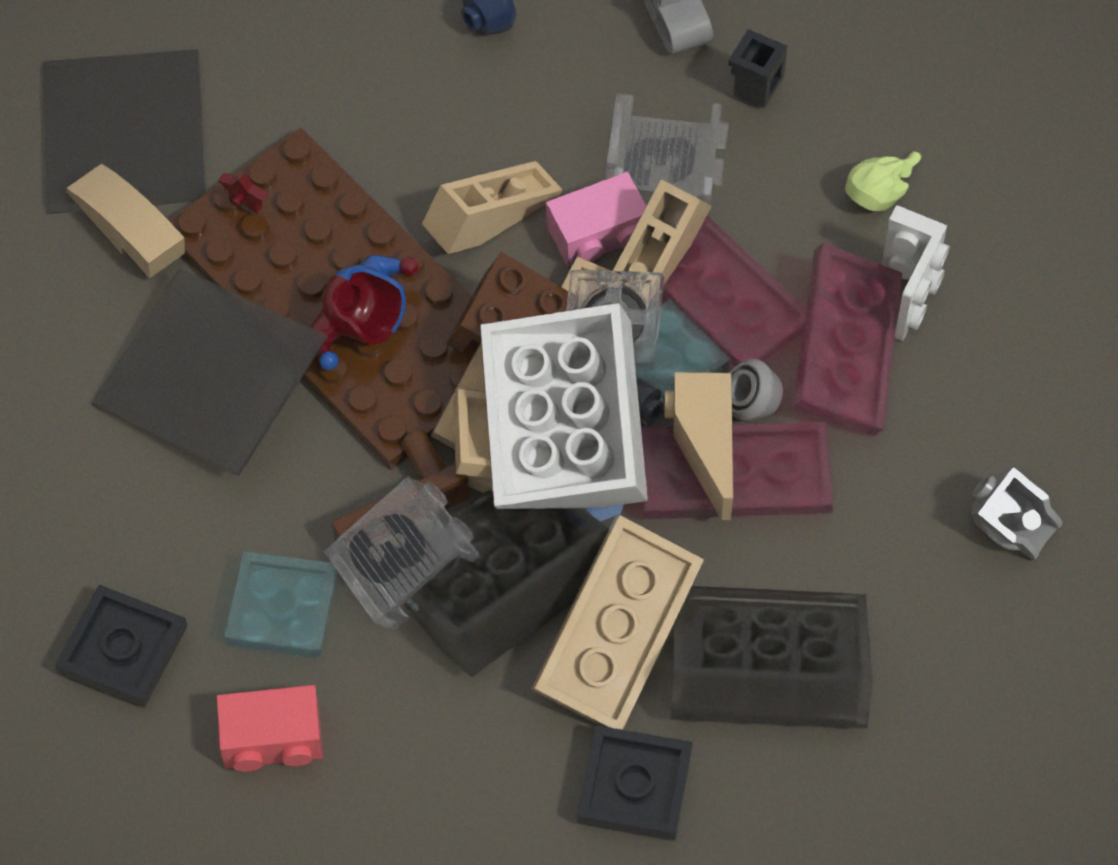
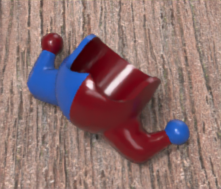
(362, 304)

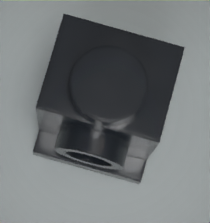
(757, 67)

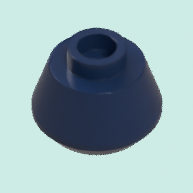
(488, 15)

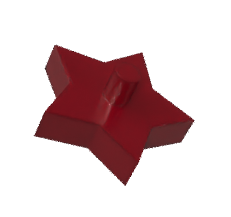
(243, 191)

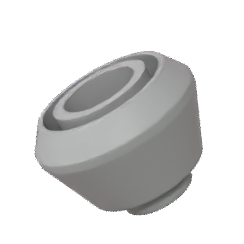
(754, 390)

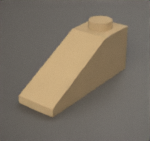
(485, 205)
(663, 231)
(704, 431)

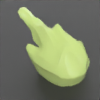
(877, 181)

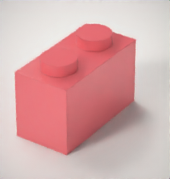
(269, 728)

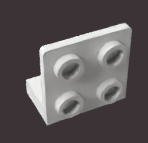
(917, 251)

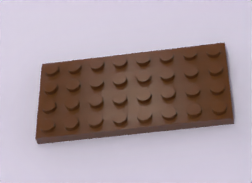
(289, 251)

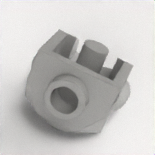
(1014, 512)

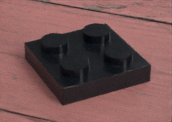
(121, 645)
(635, 782)

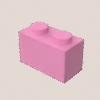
(595, 218)

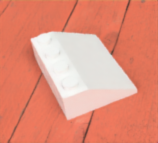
(564, 410)

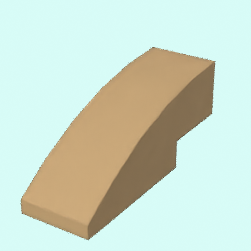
(128, 219)

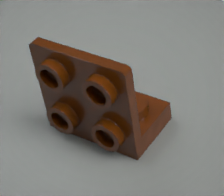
(505, 294)

